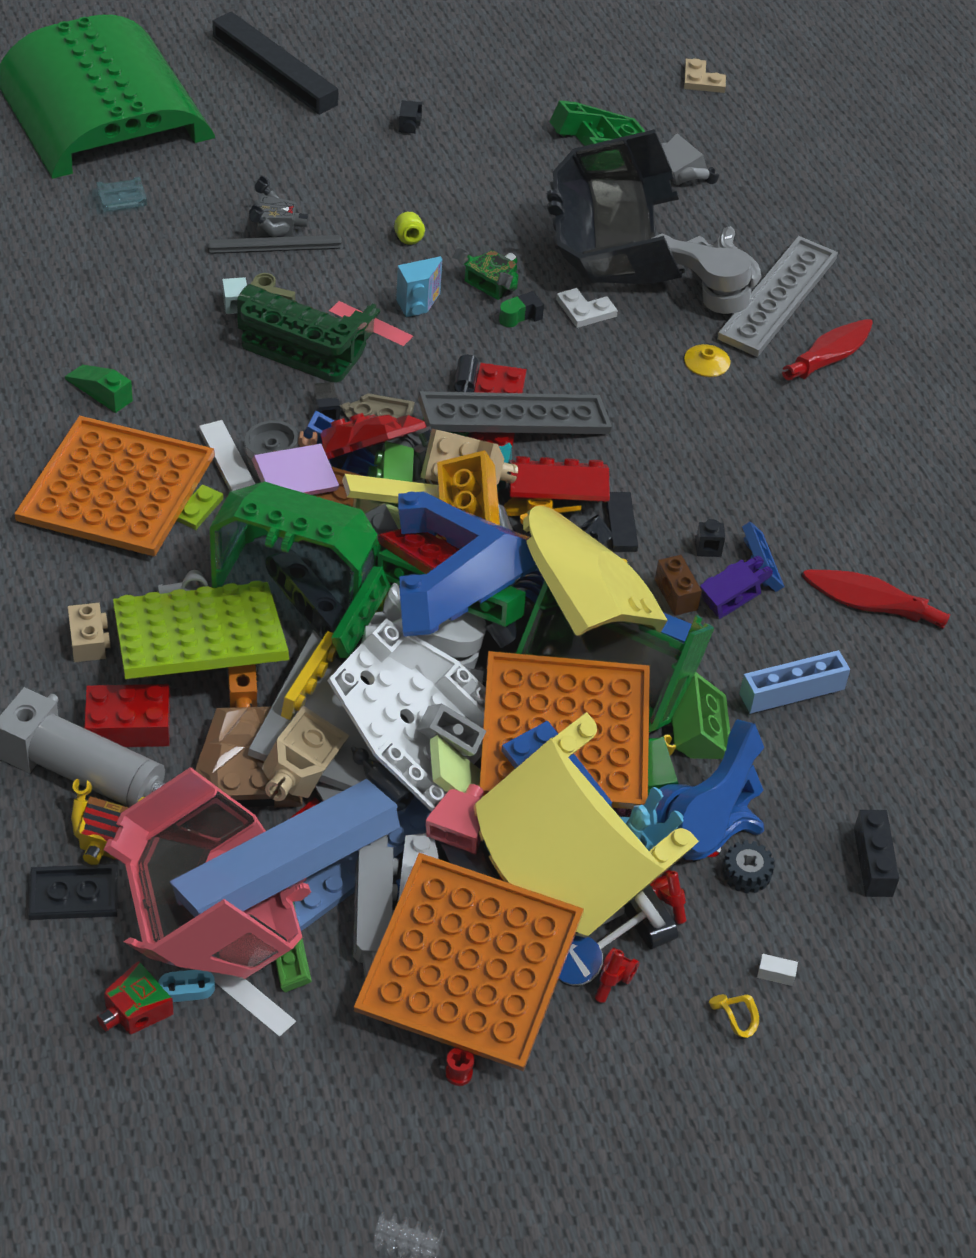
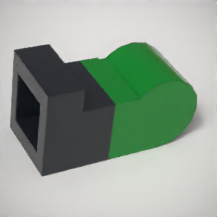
(521, 309)

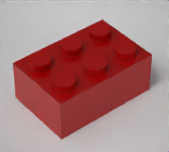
(129, 714)

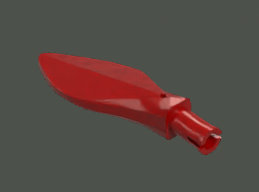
(829, 349)
(873, 595)

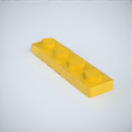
(307, 679)

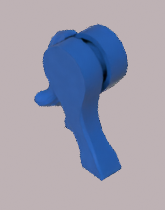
(719, 804)

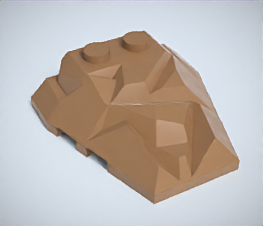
(226, 758)

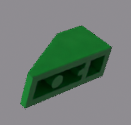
(103, 385)

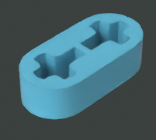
(187, 984)

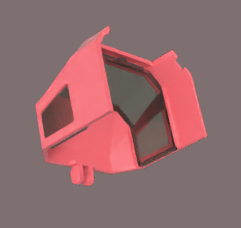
(173, 834)

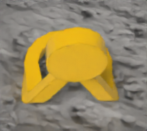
(722, 1001)

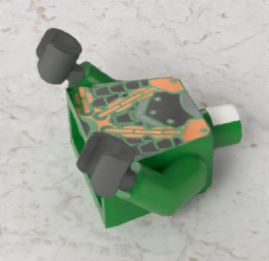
(489, 272)

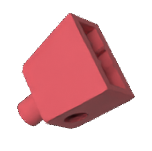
(455, 820)

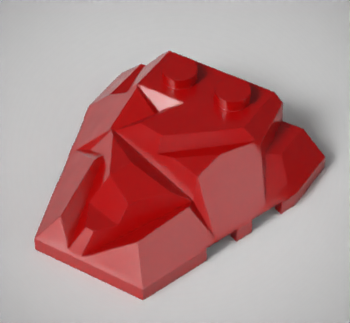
(365, 432)

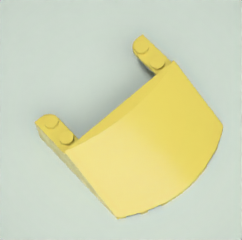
(563, 838)

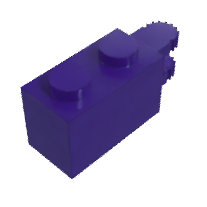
(734, 586)

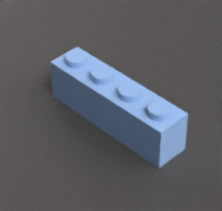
(794, 681)

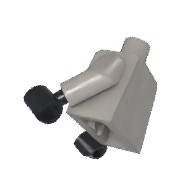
(687, 162)

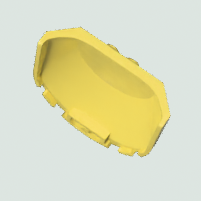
(587, 577)

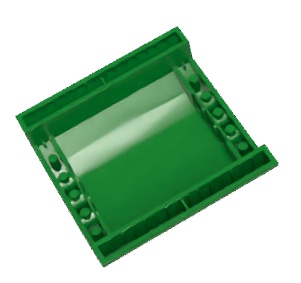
(93, 87)

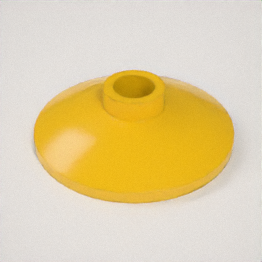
(707, 360)

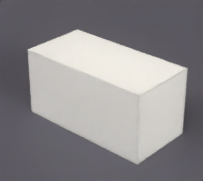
(777, 969)

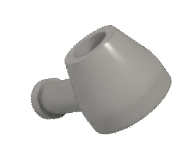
(192, 581)

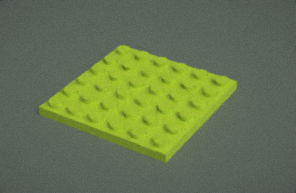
(198, 629)

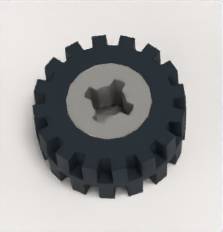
(755, 874)

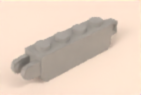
(373, 899)

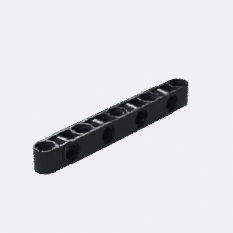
(307, 594)

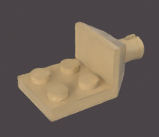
(447, 445)
(302, 755)

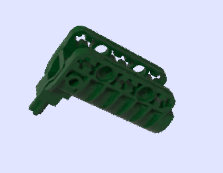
(303, 333)

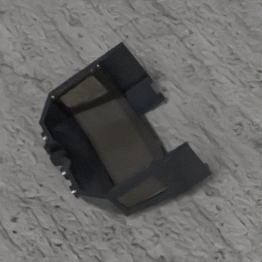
(606, 210)

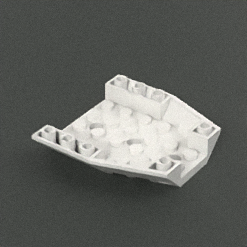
(405, 680)

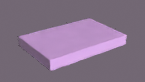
(298, 469)

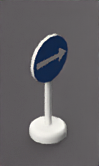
(585, 955)

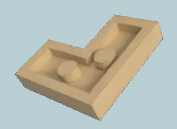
(698, 79)

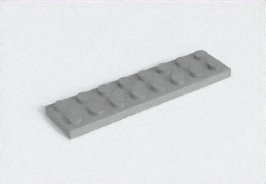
(778, 296)

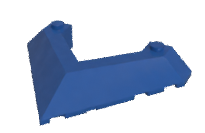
(484, 565)

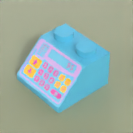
(418, 285)

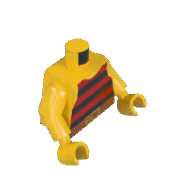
(94, 823)

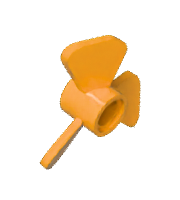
(520, 506)

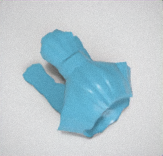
(644, 821)

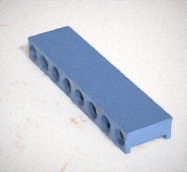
(289, 850)

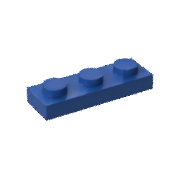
(757, 544)

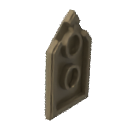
(378, 405)

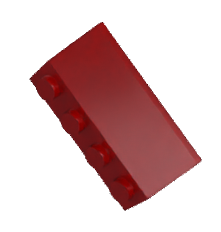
(560, 479)

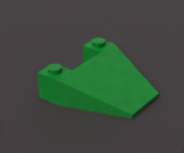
(591, 123)

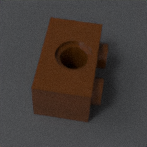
(678, 585)

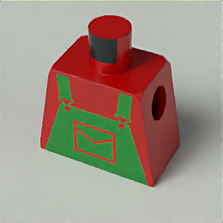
(135, 1001)

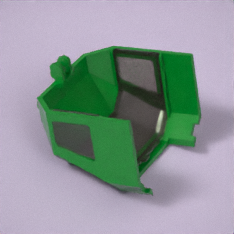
(669, 660)

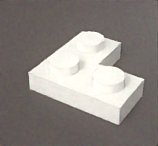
(585, 312)

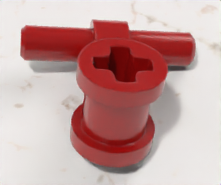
(668, 889)
(614, 969)
(459, 1075)

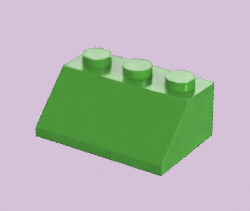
(701, 721)

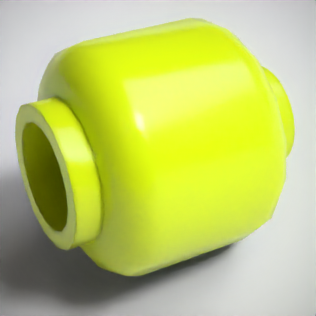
(409, 228)

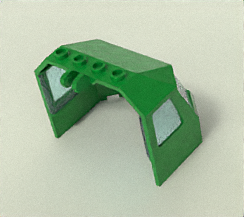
(294, 517)

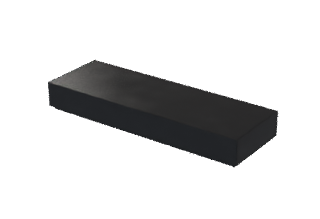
(622, 522)

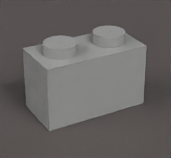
(452, 728)

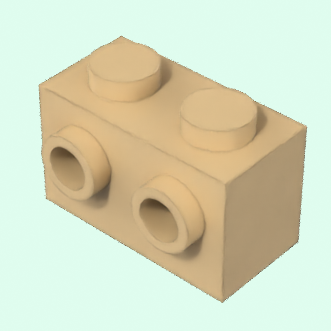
(87, 632)

